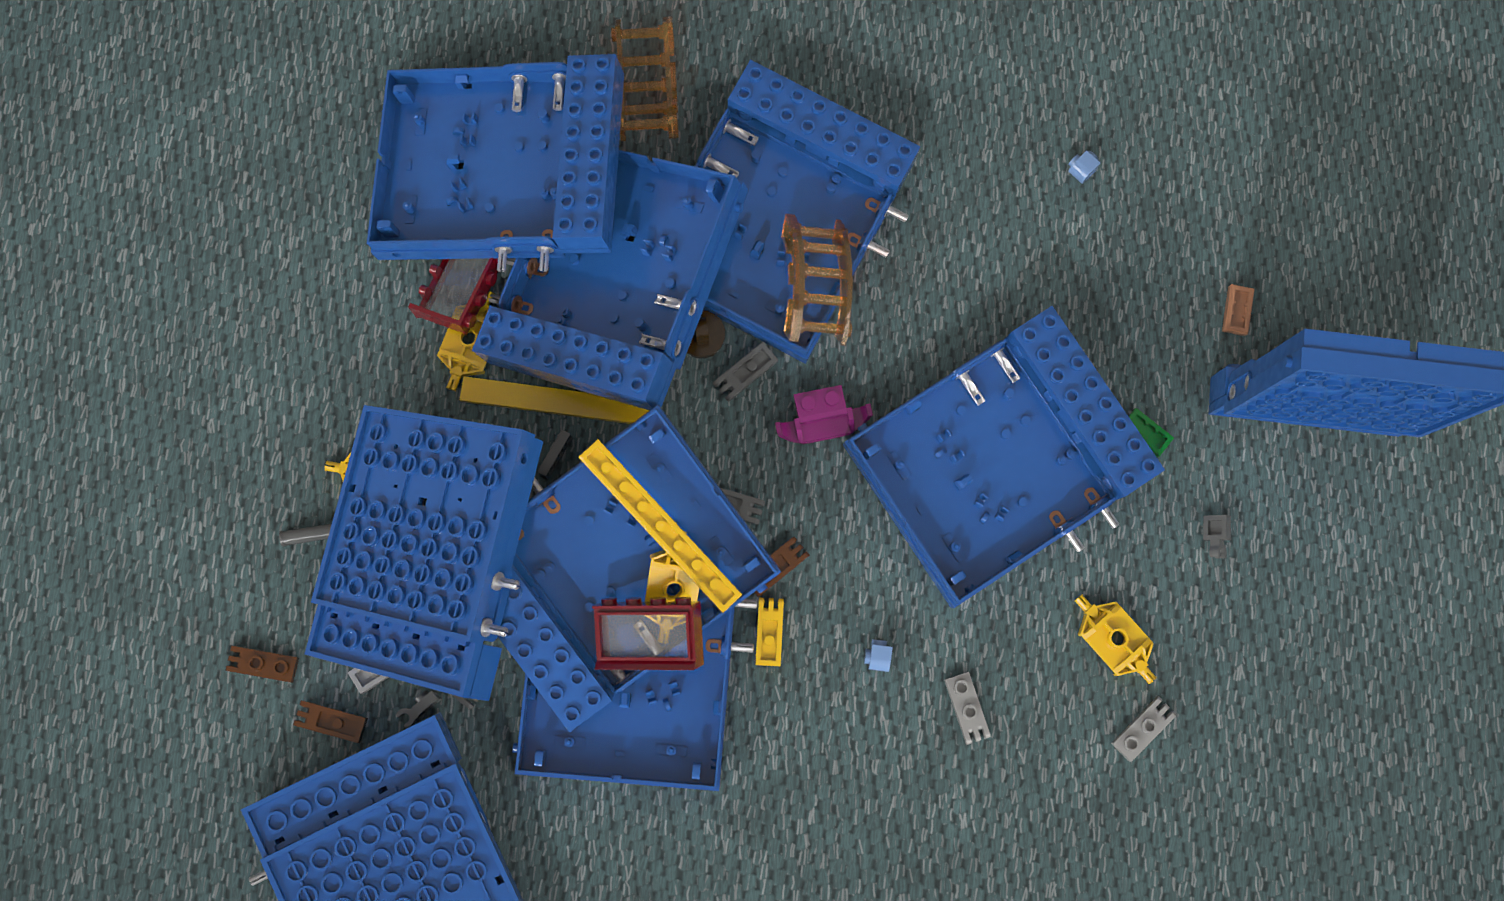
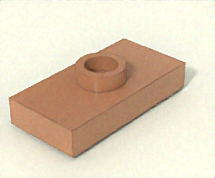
(1238, 310)

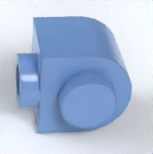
(1084, 166)
(878, 656)

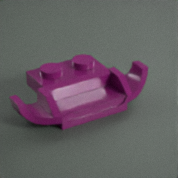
(822, 417)

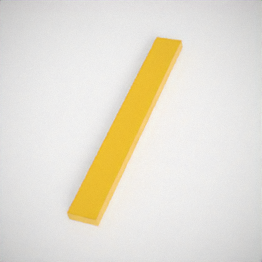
(547, 400)
(660, 526)

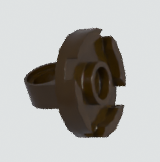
(707, 337)

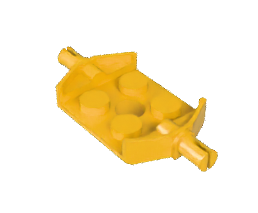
(458, 355)
(665, 572)
(1097, 630)

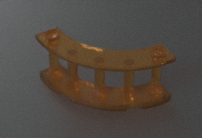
(667, 84)
(799, 270)

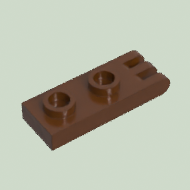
(787, 560)
(263, 664)
(331, 722)

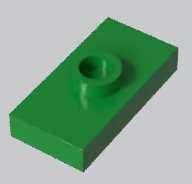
(1152, 433)

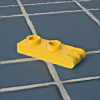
(769, 633)

